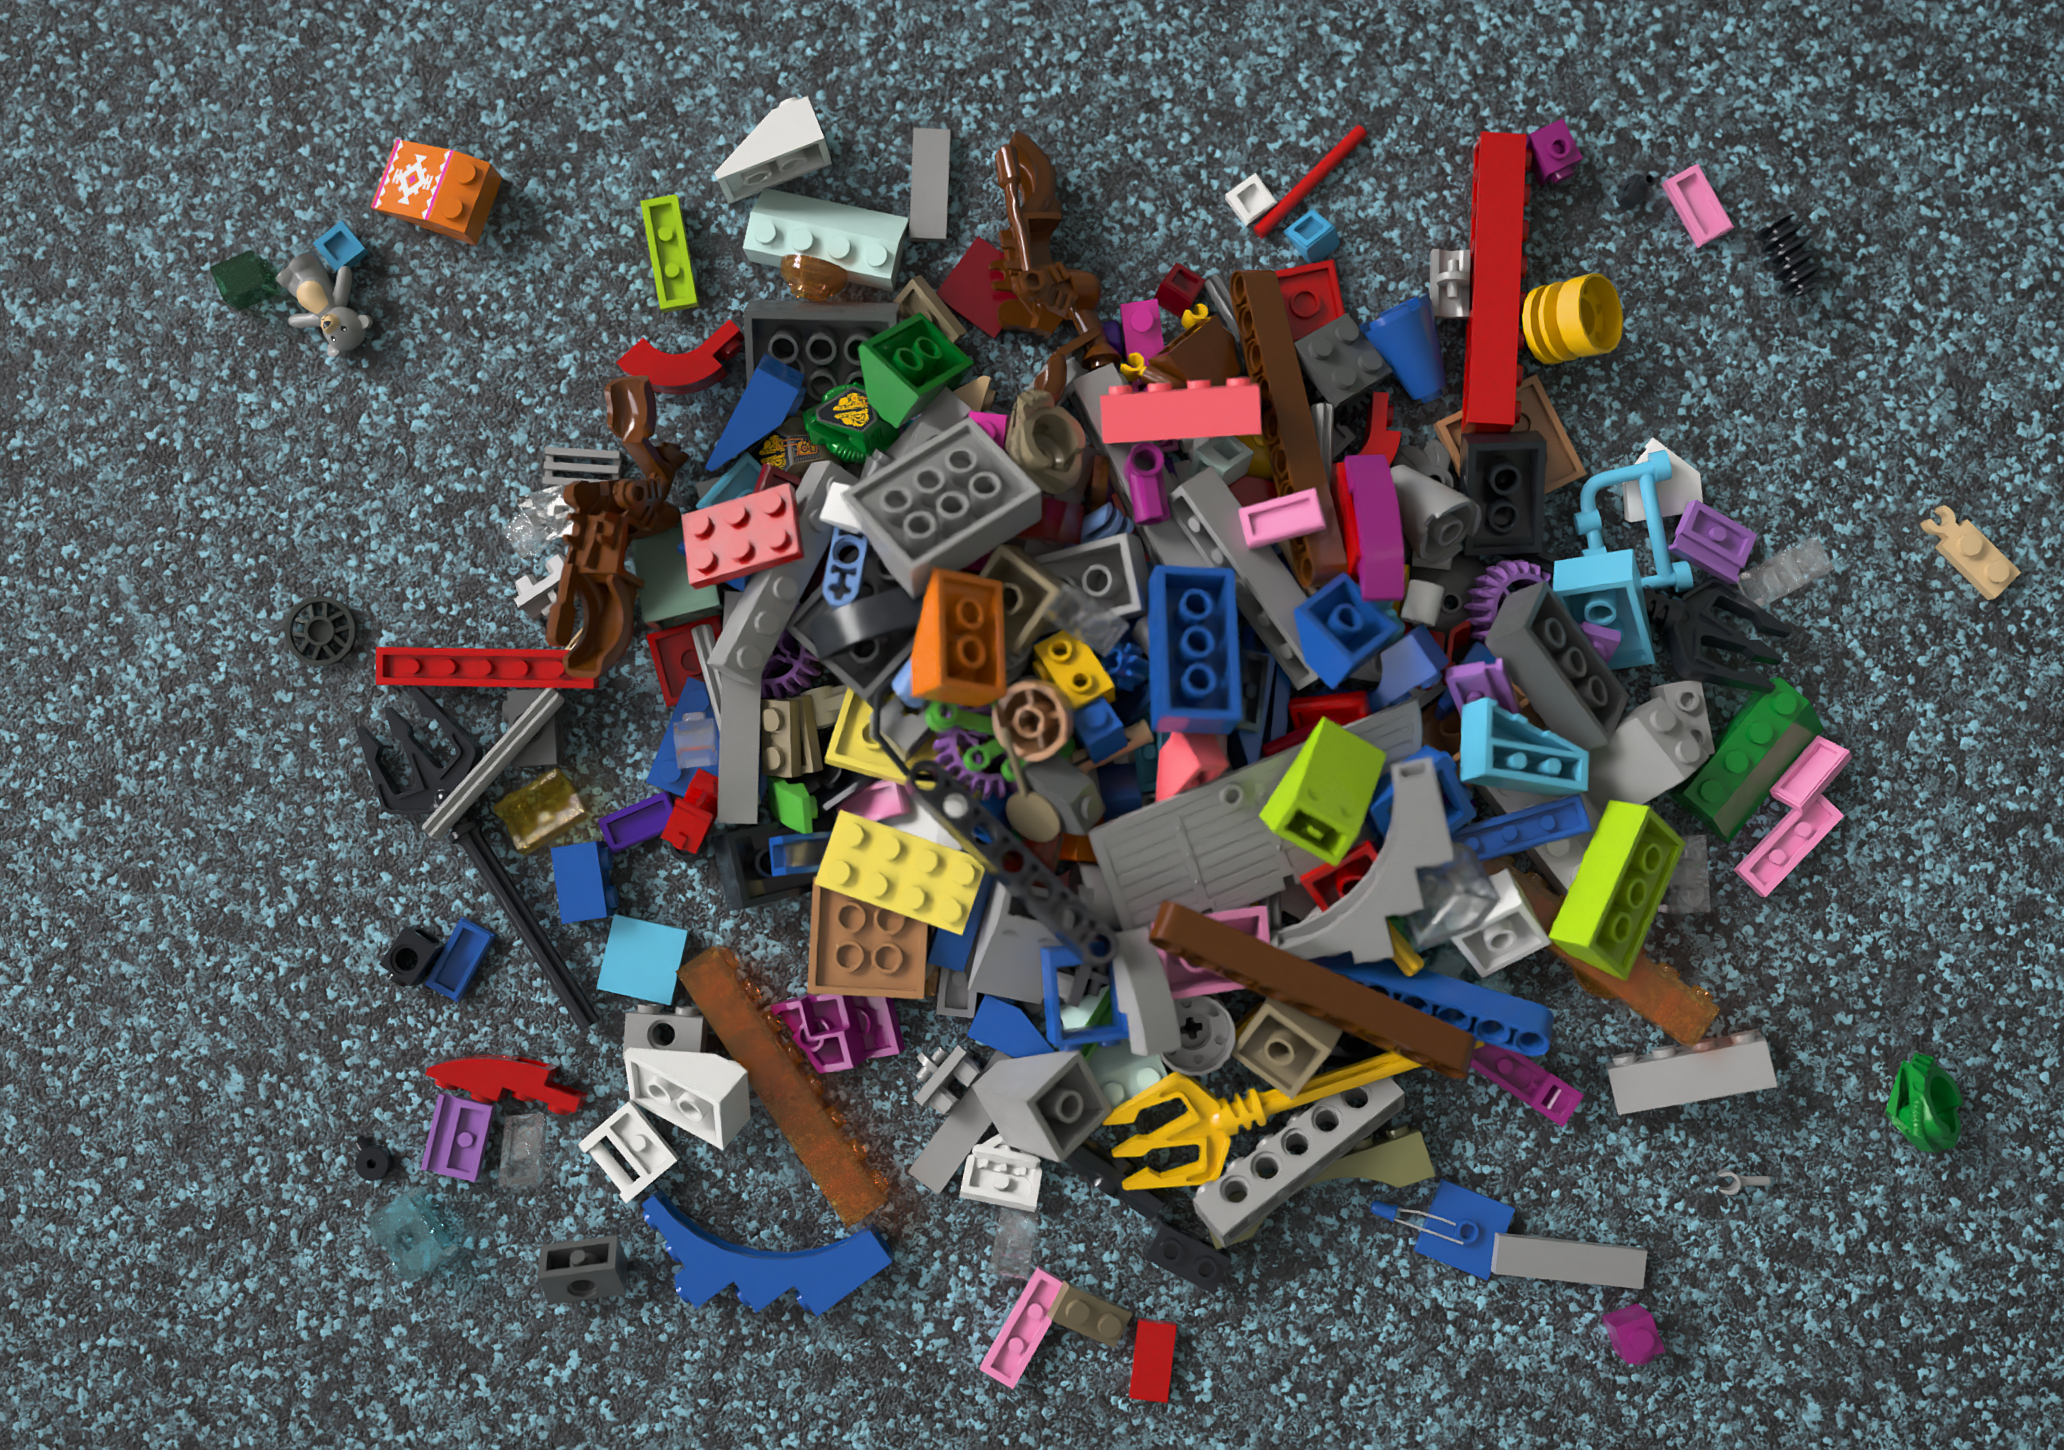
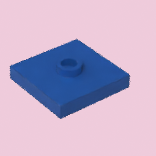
(1476, 1222)

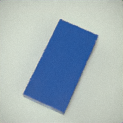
(460, 959)

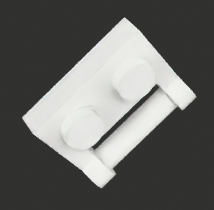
(638, 1144)

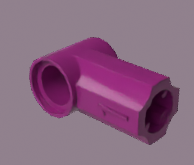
(1147, 487)

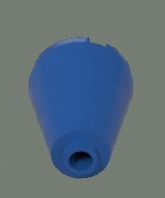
(1410, 346)

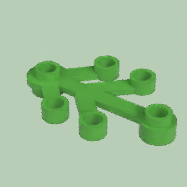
(981, 724)

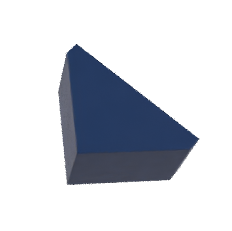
(1119, 790)

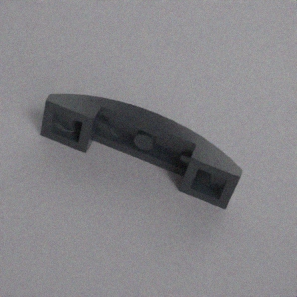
(865, 621)

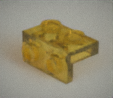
(541, 810)

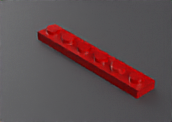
(476, 668)

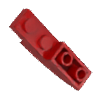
(494, 1075)

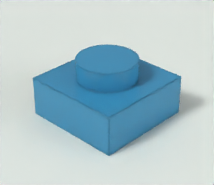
(341, 246)

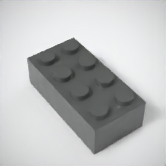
(1557, 667)

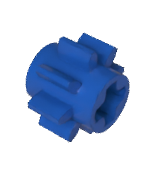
(1125, 666)

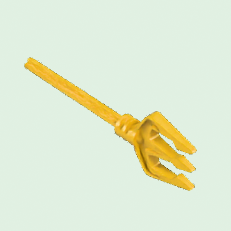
(1213, 1120)

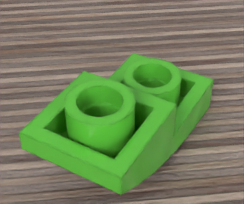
(791, 804)

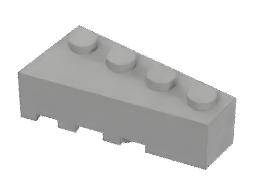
(1691, 1074)

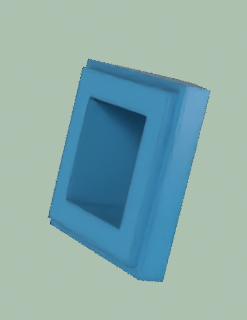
(1313, 236)

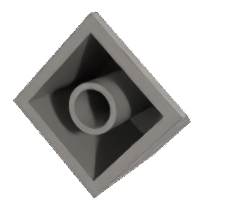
(1644, 757)
(1043, 1102)

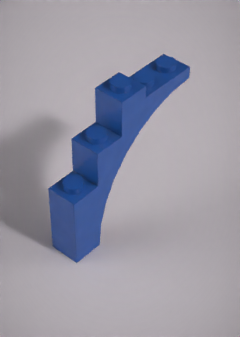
(761, 1276)

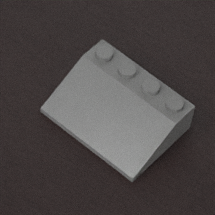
(943, 505)

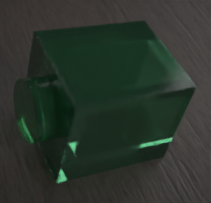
(245, 279)

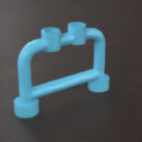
(1589, 522)

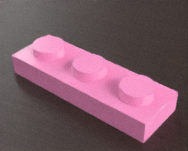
(1787, 845)
(1022, 1329)

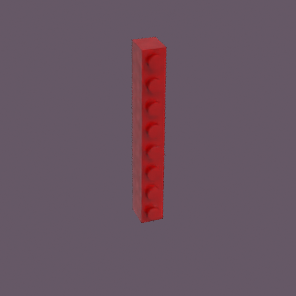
(1495, 280)

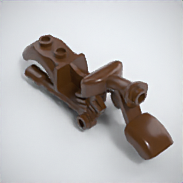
(1043, 289)
(604, 525)

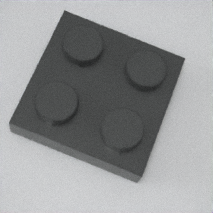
(1341, 361)

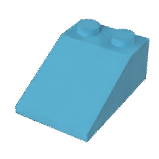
(1608, 594)

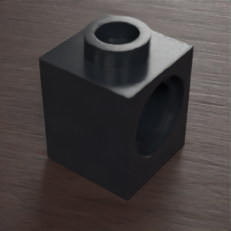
(428, 951)

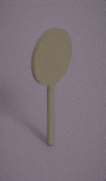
(1027, 810)

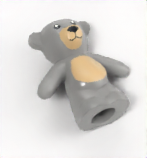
(327, 302)

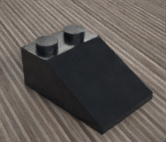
(1508, 484)
(747, 869)

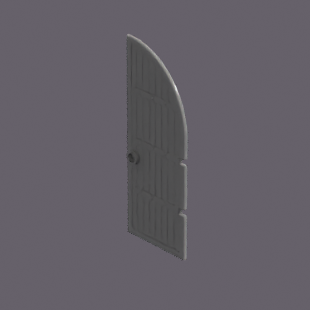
(1212, 844)

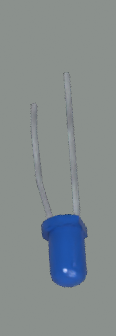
(1388, 1211)

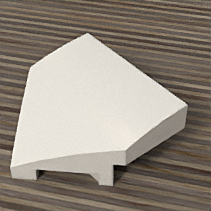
(1671, 493)
(1002, 1175)

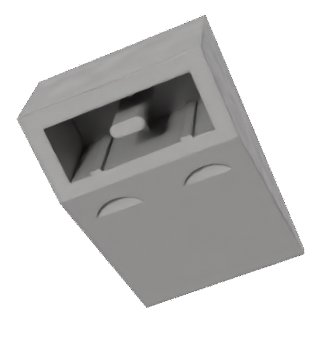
(1010, 945)

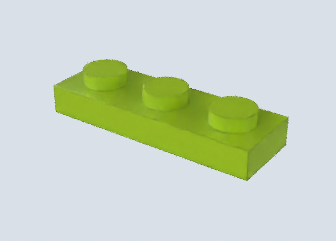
(669, 253)

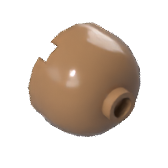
(1036, 717)

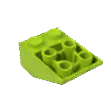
(1326, 792)

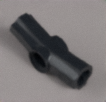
(1109, 1172)

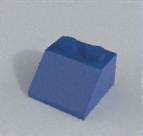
(1341, 630)

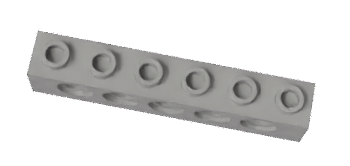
(1232, 1220)

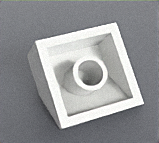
(1506, 933)

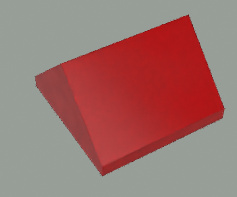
(1331, 883)

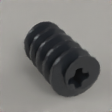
(1791, 257)

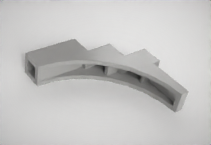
(1391, 887)

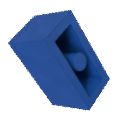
(584, 881)

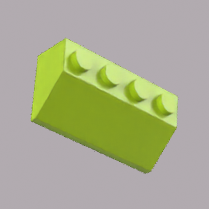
(1618, 888)

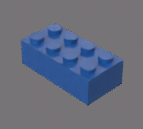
(1193, 650)

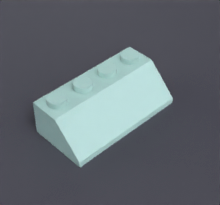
(852, 237)

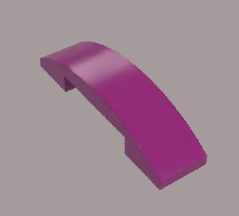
(1378, 527)
(1527, 1082)

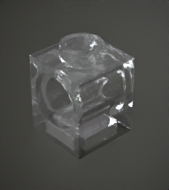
(696, 741)

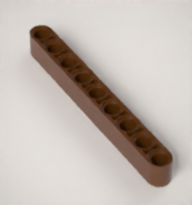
(1286, 418)
(1312, 990)

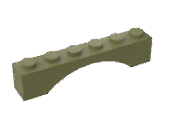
(1393, 1158)

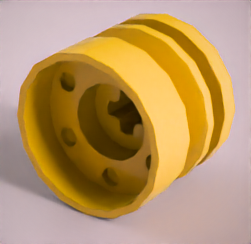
(1572, 319)

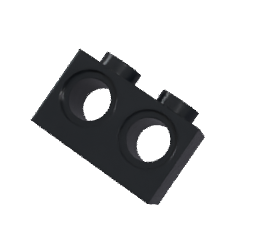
(1186, 1254)

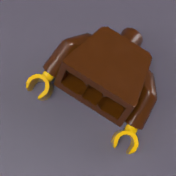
(1198, 353)

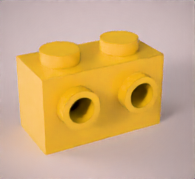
(1073, 669)

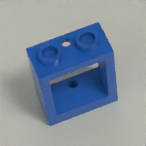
(1457, 812)
(1073, 1038)

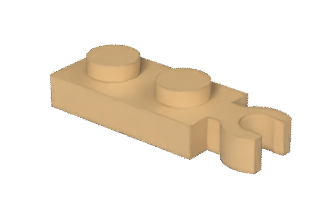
(1971, 553)

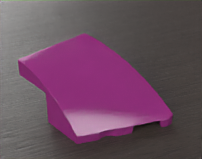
(842, 1028)

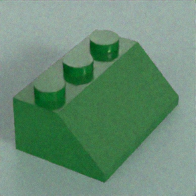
(909, 368)

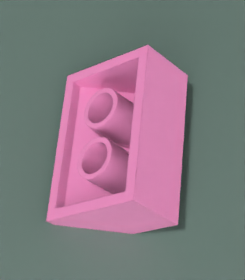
(1191, 980)

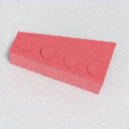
(1181, 413)

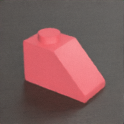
(1188, 762)

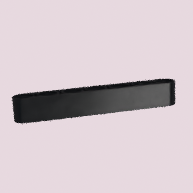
(1030, 867)

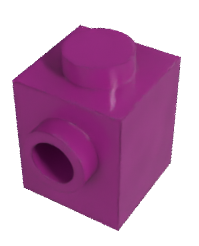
(1553, 153)
(1633, 1334)

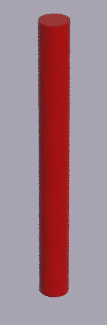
(1310, 181)

